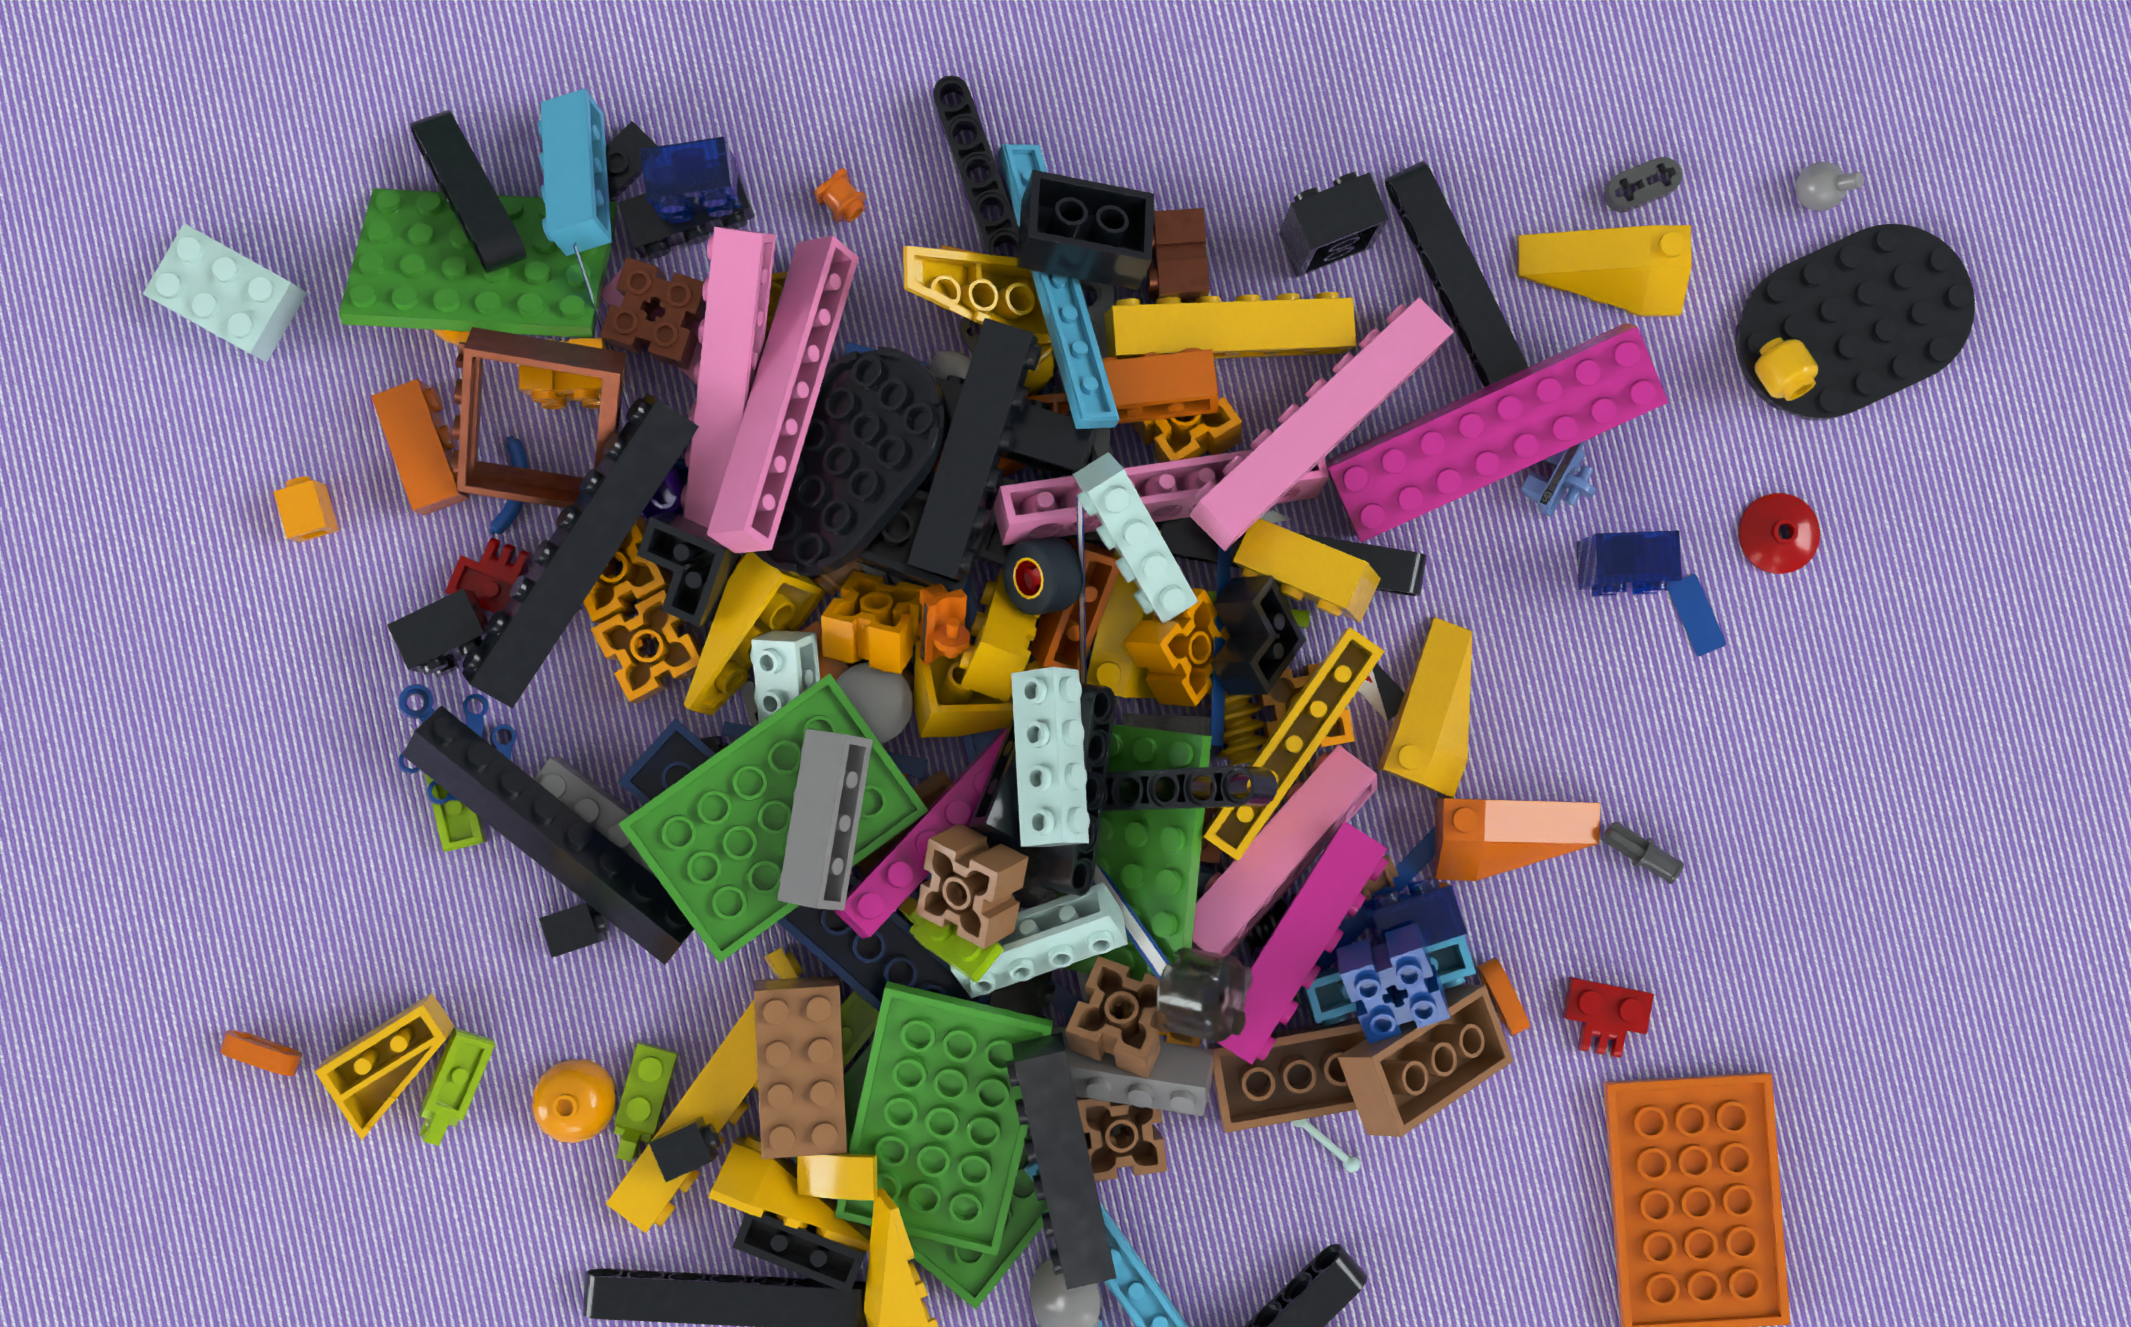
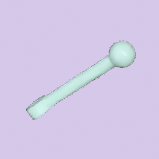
(1351, 1163)

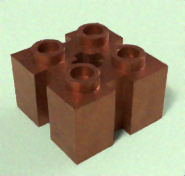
(1178, 256)
(643, 291)

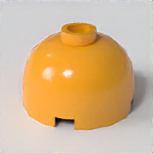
(574, 1100)

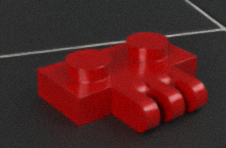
(491, 577)
(1606, 1013)

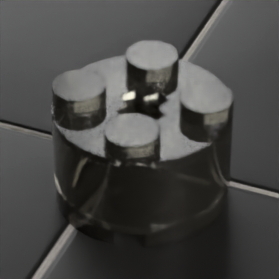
(1204, 994)

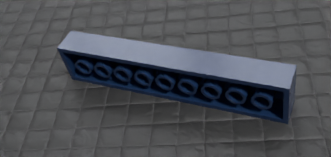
(863, 963)

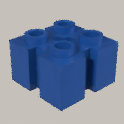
(1393, 983)

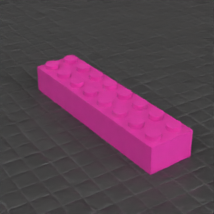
(1496, 431)

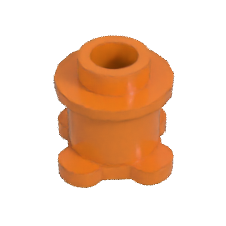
(841, 197)

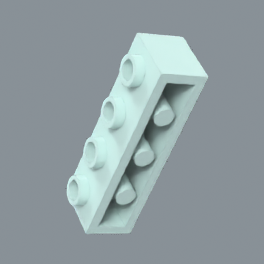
(1135, 537)
(783, 668)
(1050, 757)
(1053, 938)

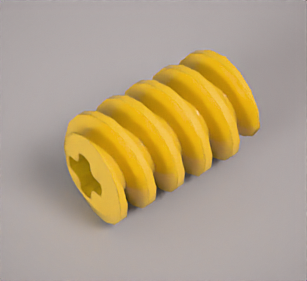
(1240, 729)

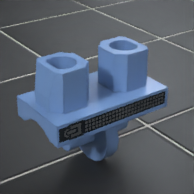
(1550, 492)

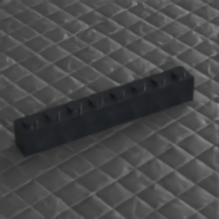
(578, 550)
(549, 832)

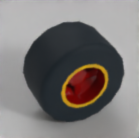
(1042, 575)

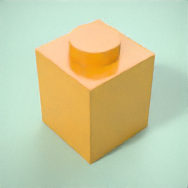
(305, 509)

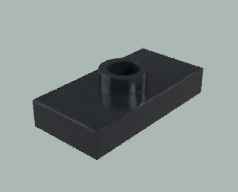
(624, 159)

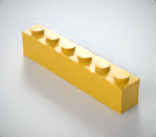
(1233, 328)
(1298, 736)
(715, 1095)

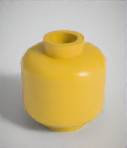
(1786, 369)

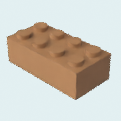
(800, 1067)
(1427, 1067)
(1292, 1083)

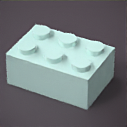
(225, 292)

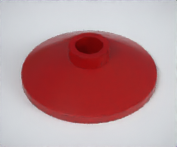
(1760, 536)

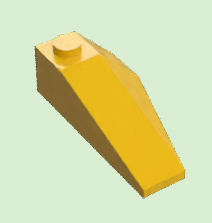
(1623, 266)

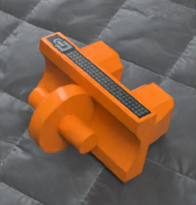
(942, 623)

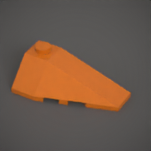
(1498, 836)

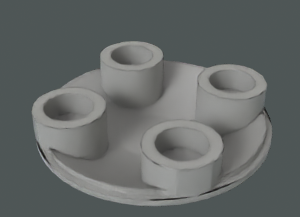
(879, 698)
(1061, 1307)

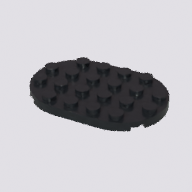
(1870, 313)
(862, 458)

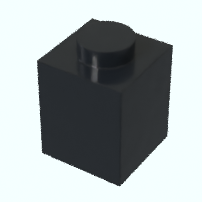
(573, 929)
(685, 1148)

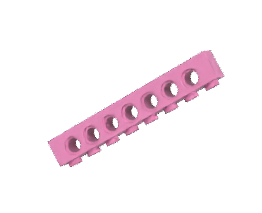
(1165, 488)

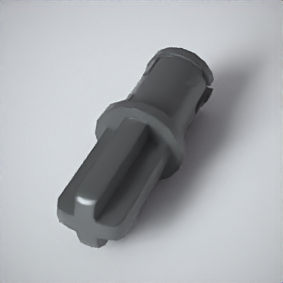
(1643, 852)

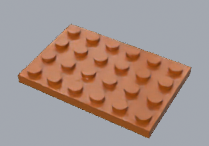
(1697, 1201)

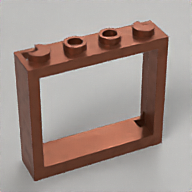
(517, 482)

